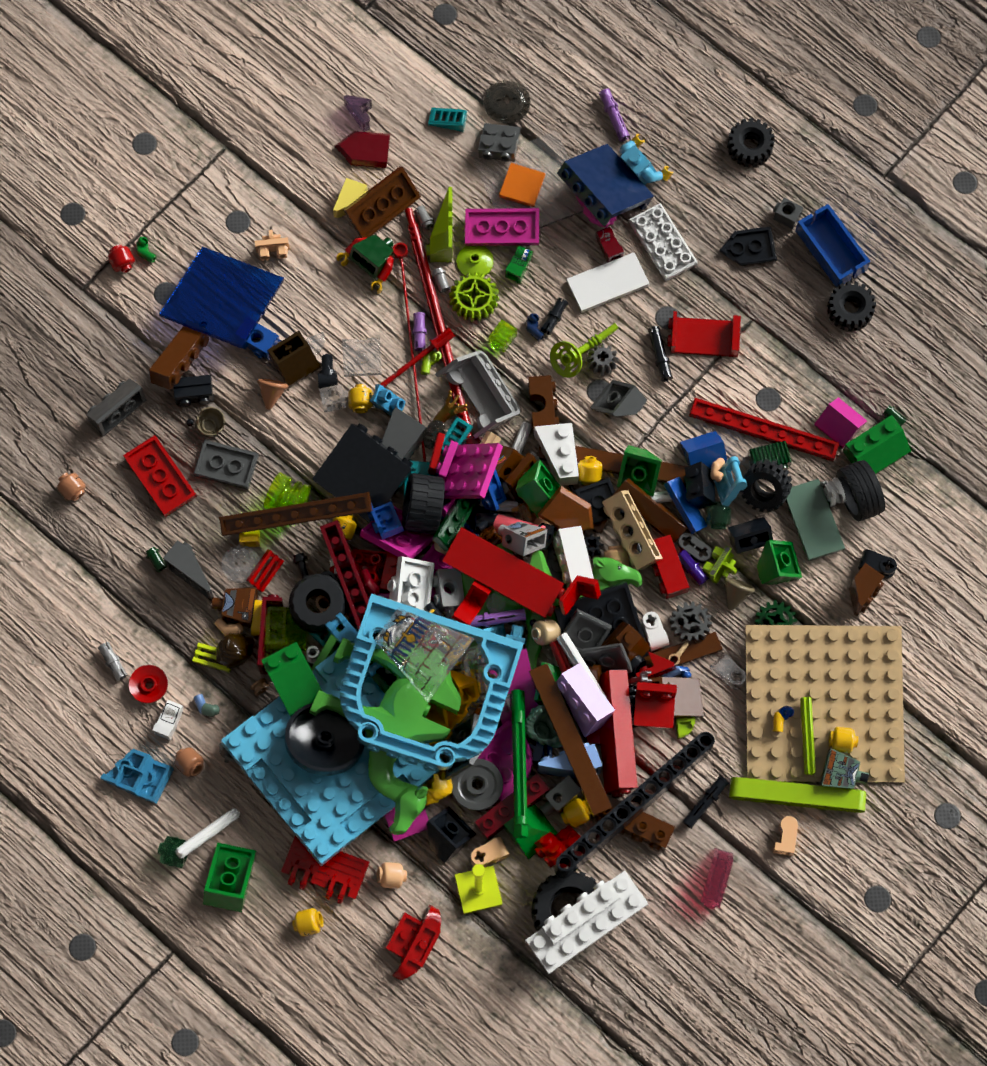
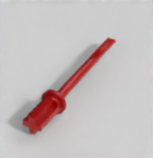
(436, 343)

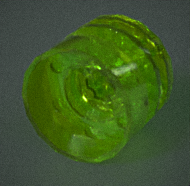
(282, 494)

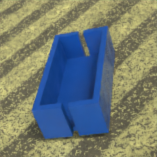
(832, 245)

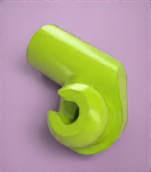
(429, 360)

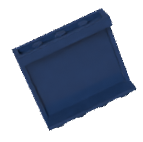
(604, 183)

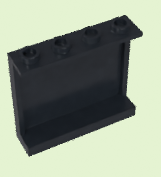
(362, 466)

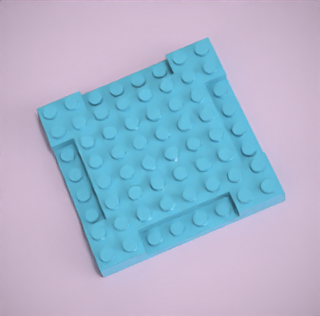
(319, 809)

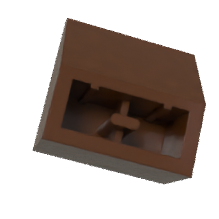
(863, 587)

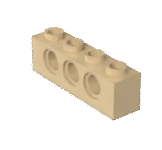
(641, 534)

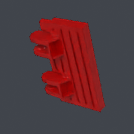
(340, 869)

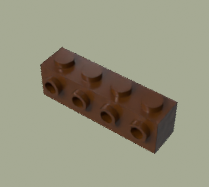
(177, 357)
(643, 828)

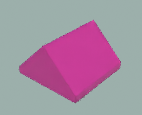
(840, 422)

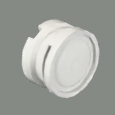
(833, 491)

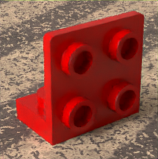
(654, 705)

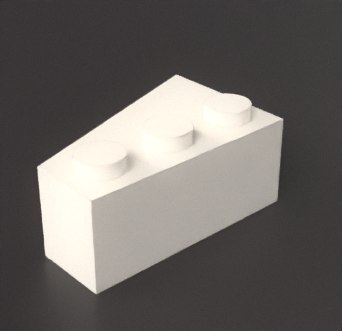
(559, 449)
(572, 554)

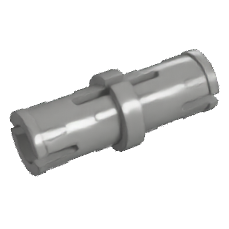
(112, 661)

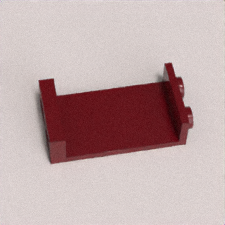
(270, 601)

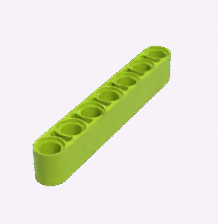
(797, 795)

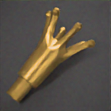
(449, 409)

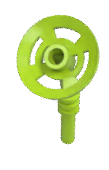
(571, 356)

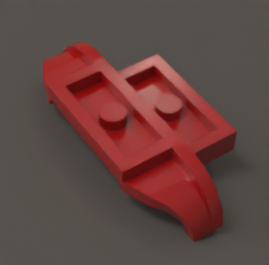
(414, 941)

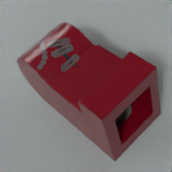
(609, 244)

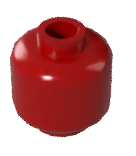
(121, 258)

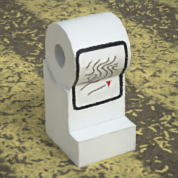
(168, 720)

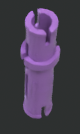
(611, 108)
(519, 615)

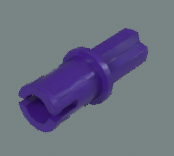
(692, 567)

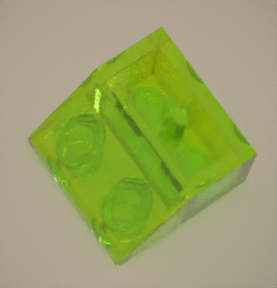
(282, 630)

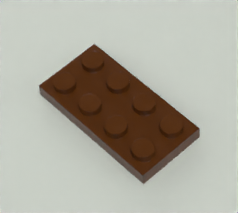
(382, 203)

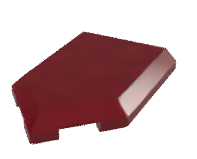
(365, 149)

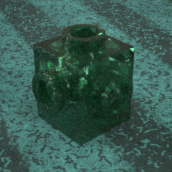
(167, 852)

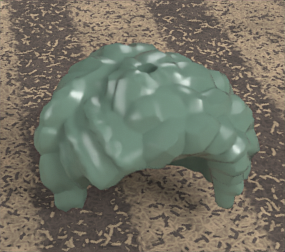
(540, 727)

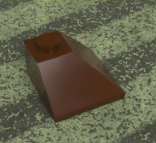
(632, 641)

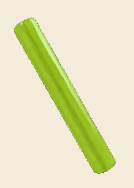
(807, 736)

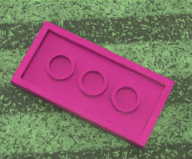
(502, 227)

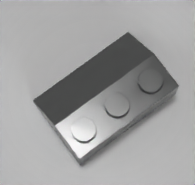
(116, 406)

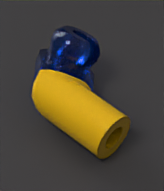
(780, 716)

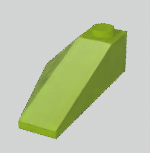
(441, 238)

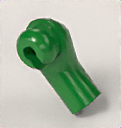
(143, 250)

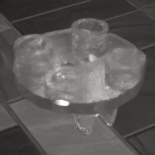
(239, 554)

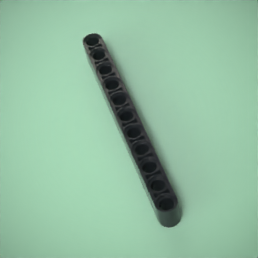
(630, 811)

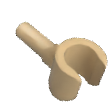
(678, 654)

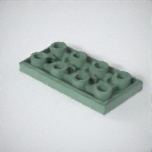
(814, 520)

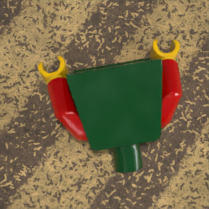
(372, 256)

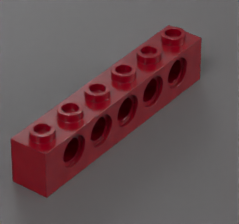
(346, 569)

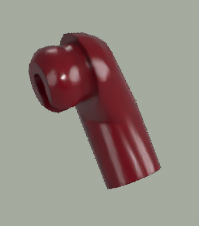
(369, 583)

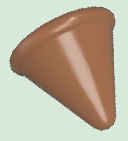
(271, 391)

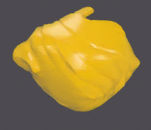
(438, 788)

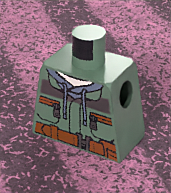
(842, 771)

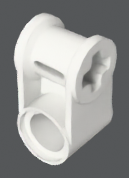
(655, 634)

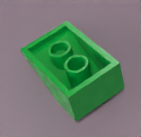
(292, 677)
(229, 877)

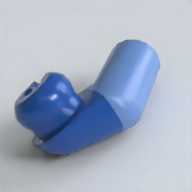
(679, 671)

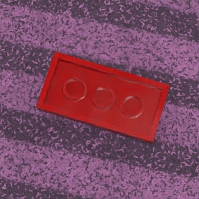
(160, 475)

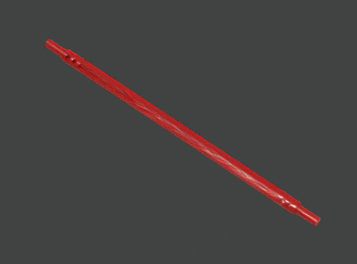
(433, 305)

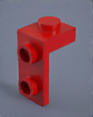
(579, 587)
(472, 603)

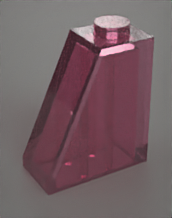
(717, 878)

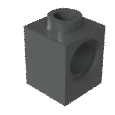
(791, 219)

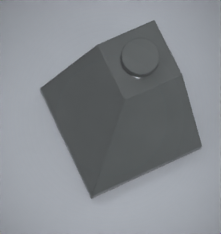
(619, 399)

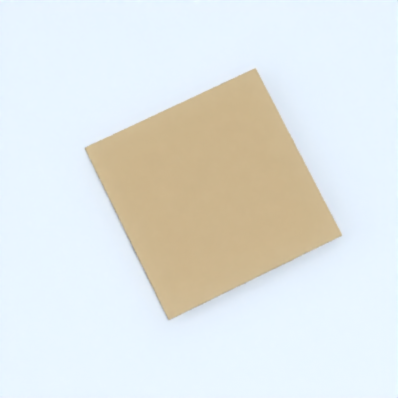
(852, 684)

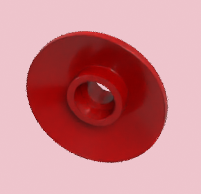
(143, 676)

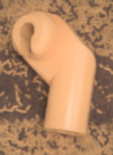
(716, 466)

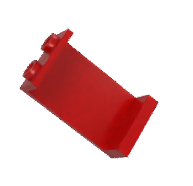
(704, 336)

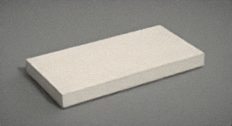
(607, 282)

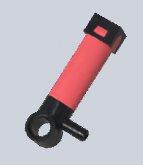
(483, 518)

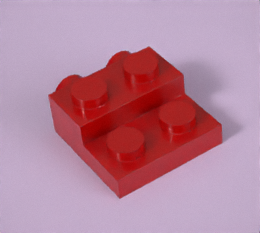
(551, 846)

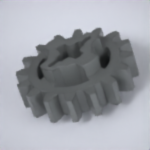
(685, 616)

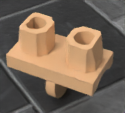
(272, 243)

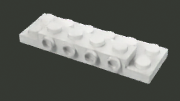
(411, 584)
(586, 921)

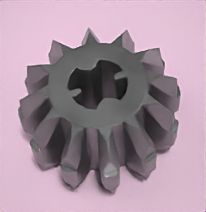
(595, 362)

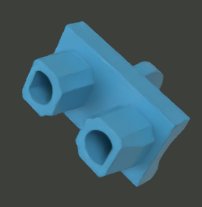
(386, 400)

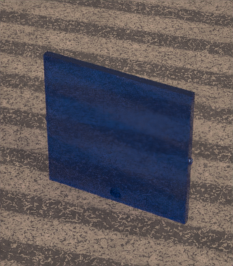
(221, 297)

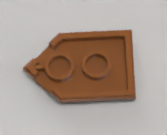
(567, 511)

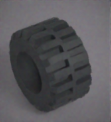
(774, 474)

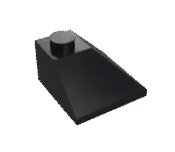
(448, 834)

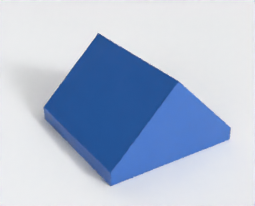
(704, 449)

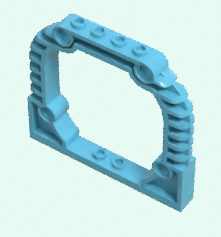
(499, 654)

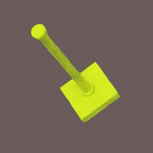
(478, 889)

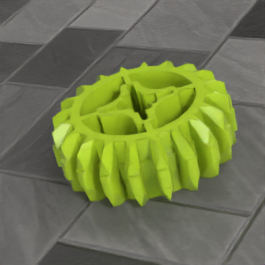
(481, 297)

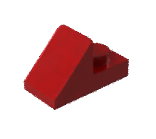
(660, 667)

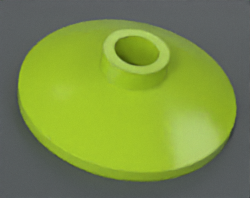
(481, 266)

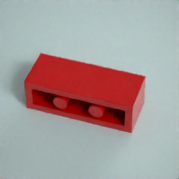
(669, 569)

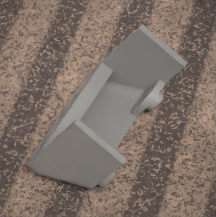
(484, 389)

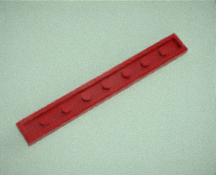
(763, 429)

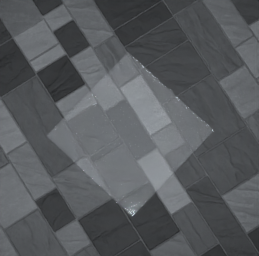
(542, 154)

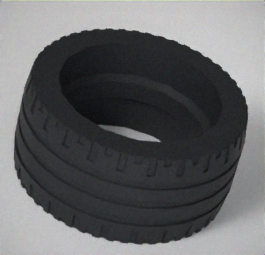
(861, 490)

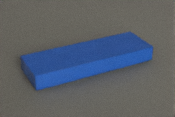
(689, 512)

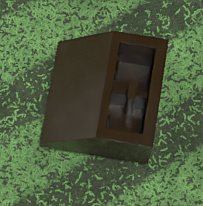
(293, 358)

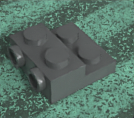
(499, 142)

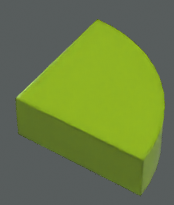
(684, 726)

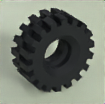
(755, 131)
(852, 293)

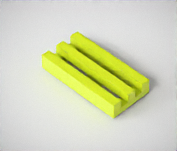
(203, 662)

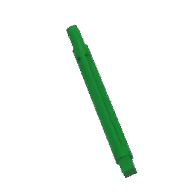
(519, 763)

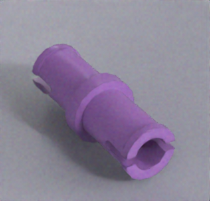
(419, 331)

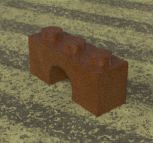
(542, 390)

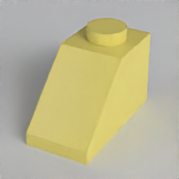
(349, 193)

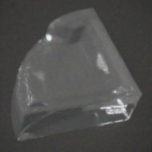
(316, 342)

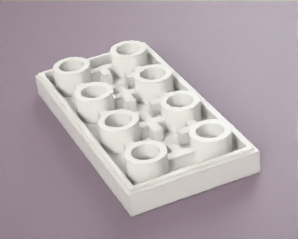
(663, 242)

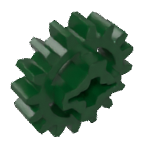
(768, 618)

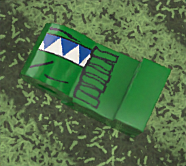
(519, 264)

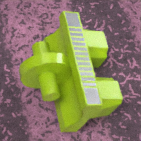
(723, 566)

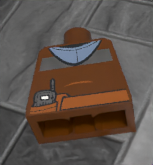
(237, 605)

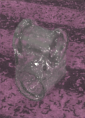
(726, 670)

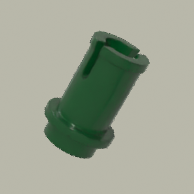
(891, 411)
(156, 559)

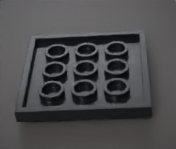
(611, 607)

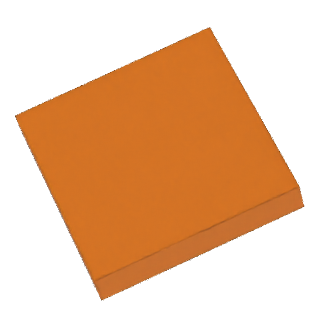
(522, 185)

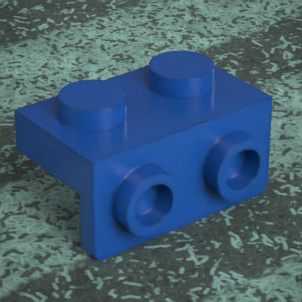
(495, 494)
(386, 520)

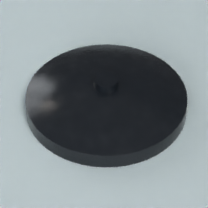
(322, 742)

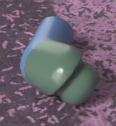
(205, 708)

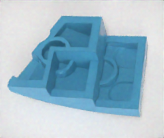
(139, 775)

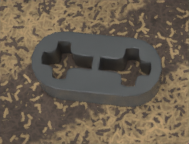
(697, 544)

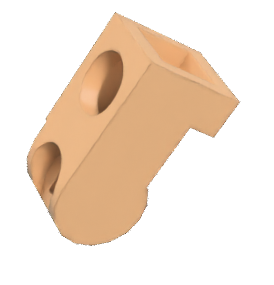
(788, 829)

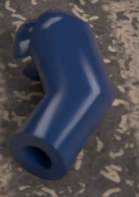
(532, 327)

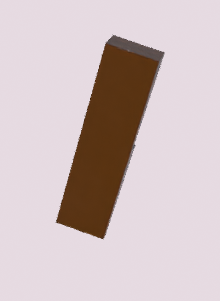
(654, 512)

